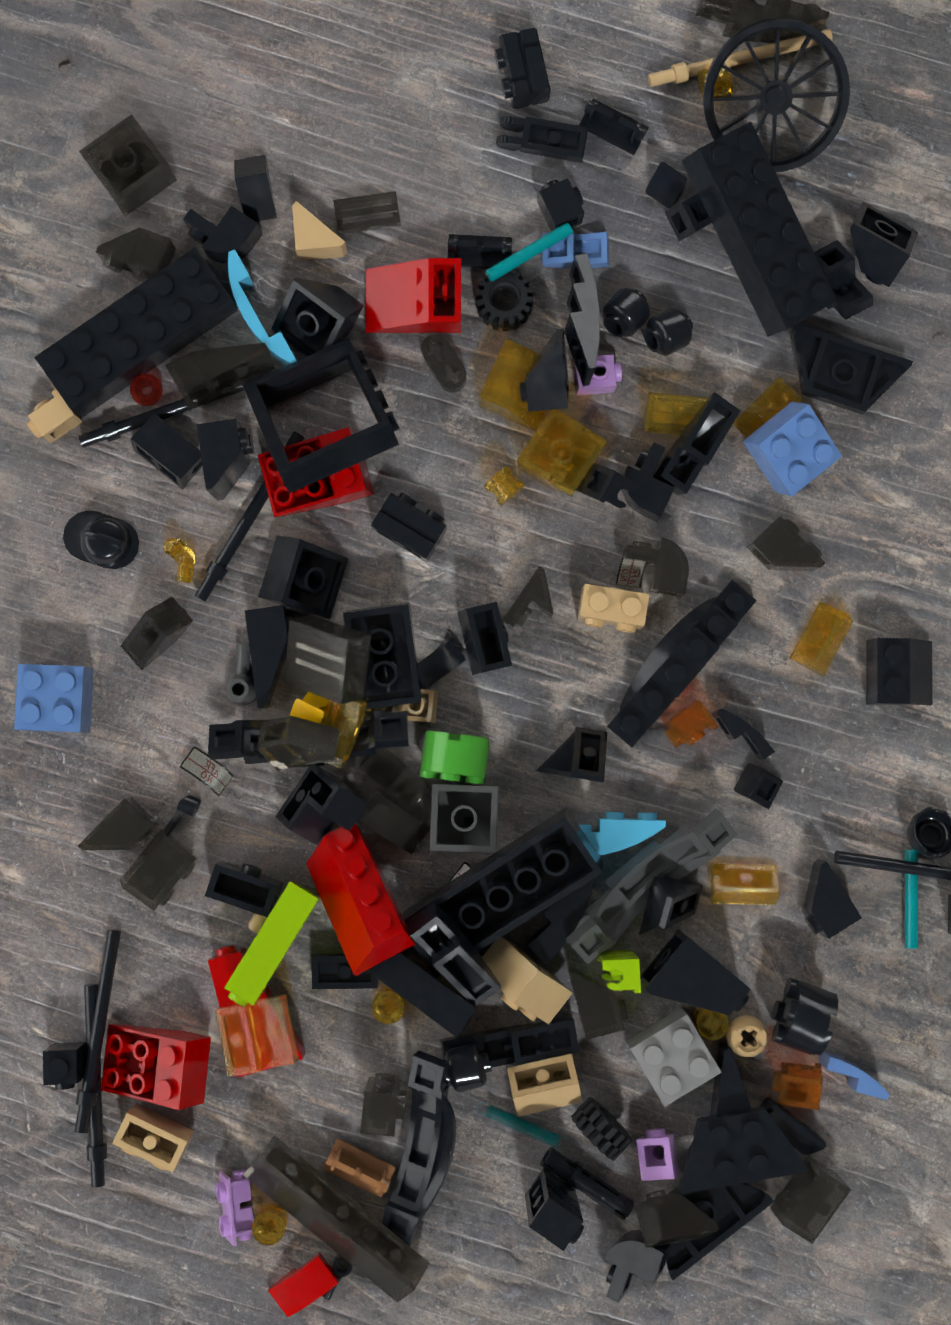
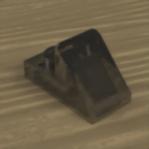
(537, 594)

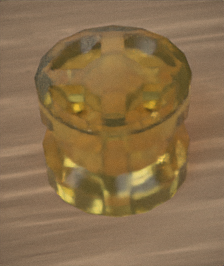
(723, 83)
(504, 485)
(389, 1000)
(712, 1028)
(273, 1216)

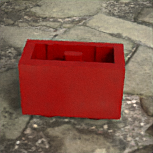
(414, 297)
(333, 490)
(156, 1065)

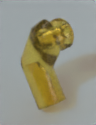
(184, 557)

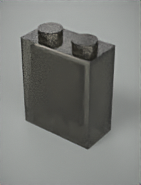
(327, 659)

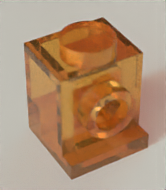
(689, 724)
(798, 1085)

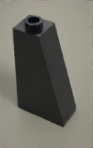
(425, 992)

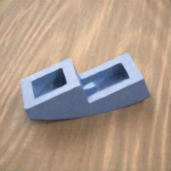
(563, 253)
(858, 1078)

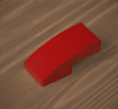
(304, 1285)

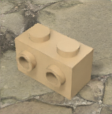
(613, 607)
(544, 1085)
(153, 1138)

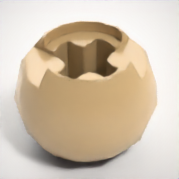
(746, 1048)

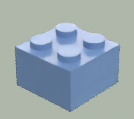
(792, 448)
(53, 698)

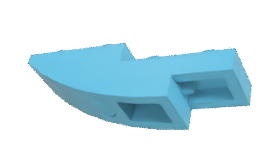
(619, 833)

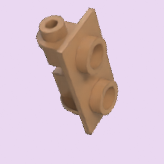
(359, 1168)

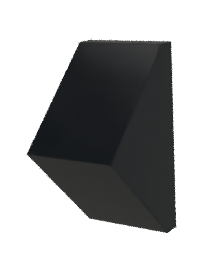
(255, 188)

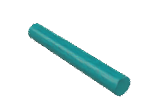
(529, 252)
(911, 904)

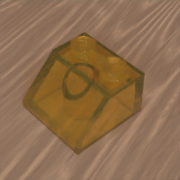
(502, 386)
(560, 453)

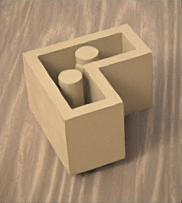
(524, 982)

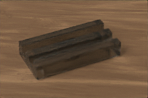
(363, 201)

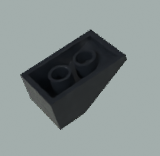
(392, 656)

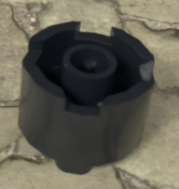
(804, 1017)

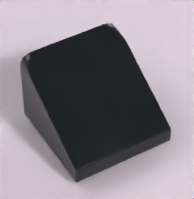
(666, 185)
(758, 785)

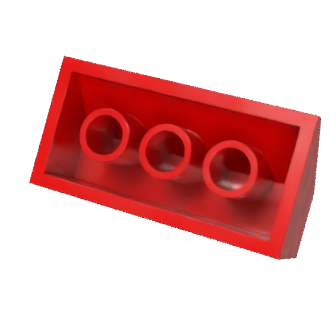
(358, 899)

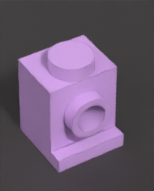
(600, 384)
(650, 1164)

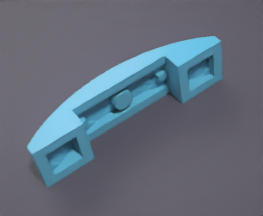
(240, 282)

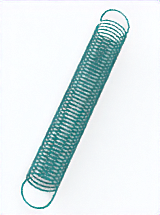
(533, 1129)

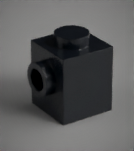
(561, 204)
(64, 1064)

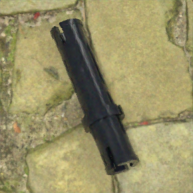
(579, 1178)

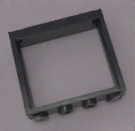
(303, 376)

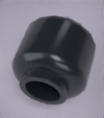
(625, 312)
(668, 332)
(467, 1067)

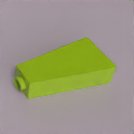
(271, 944)

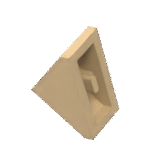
(314, 238)

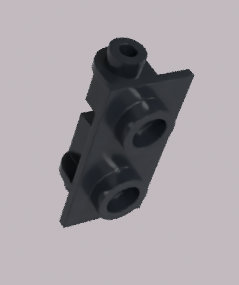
(613, 126)
(479, 250)

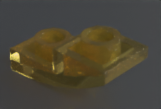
(766, 406)

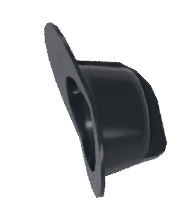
(101, 539)

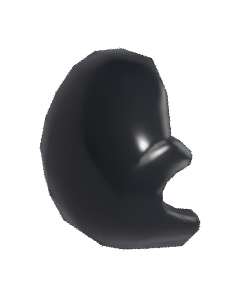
(930, 833)

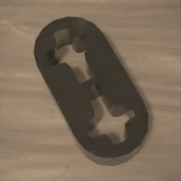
(437, 367)

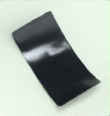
(439, 664)

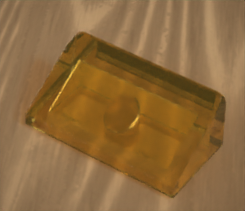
(670, 412)
(821, 638)
(744, 884)

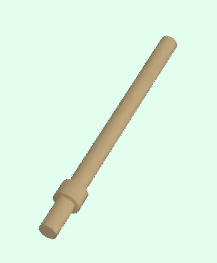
(681, 72)

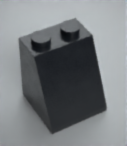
(693, 977)

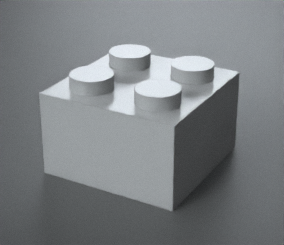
(673, 1056)

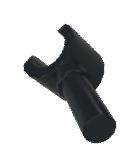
(187, 805)
(340, 1273)

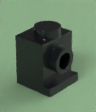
(688, 217)

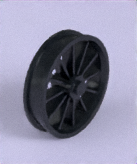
(777, 94)

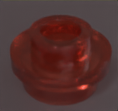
(139, 383)

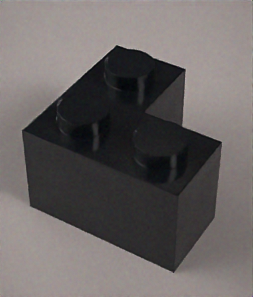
(319, 802)

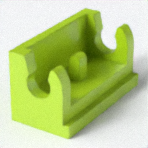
(623, 967)

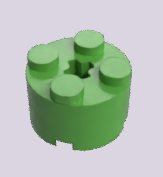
(454, 757)

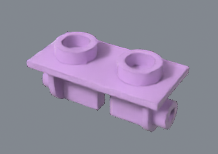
(231, 1193)

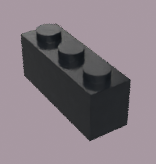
(554, 1210)

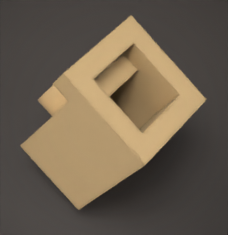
(52, 418)

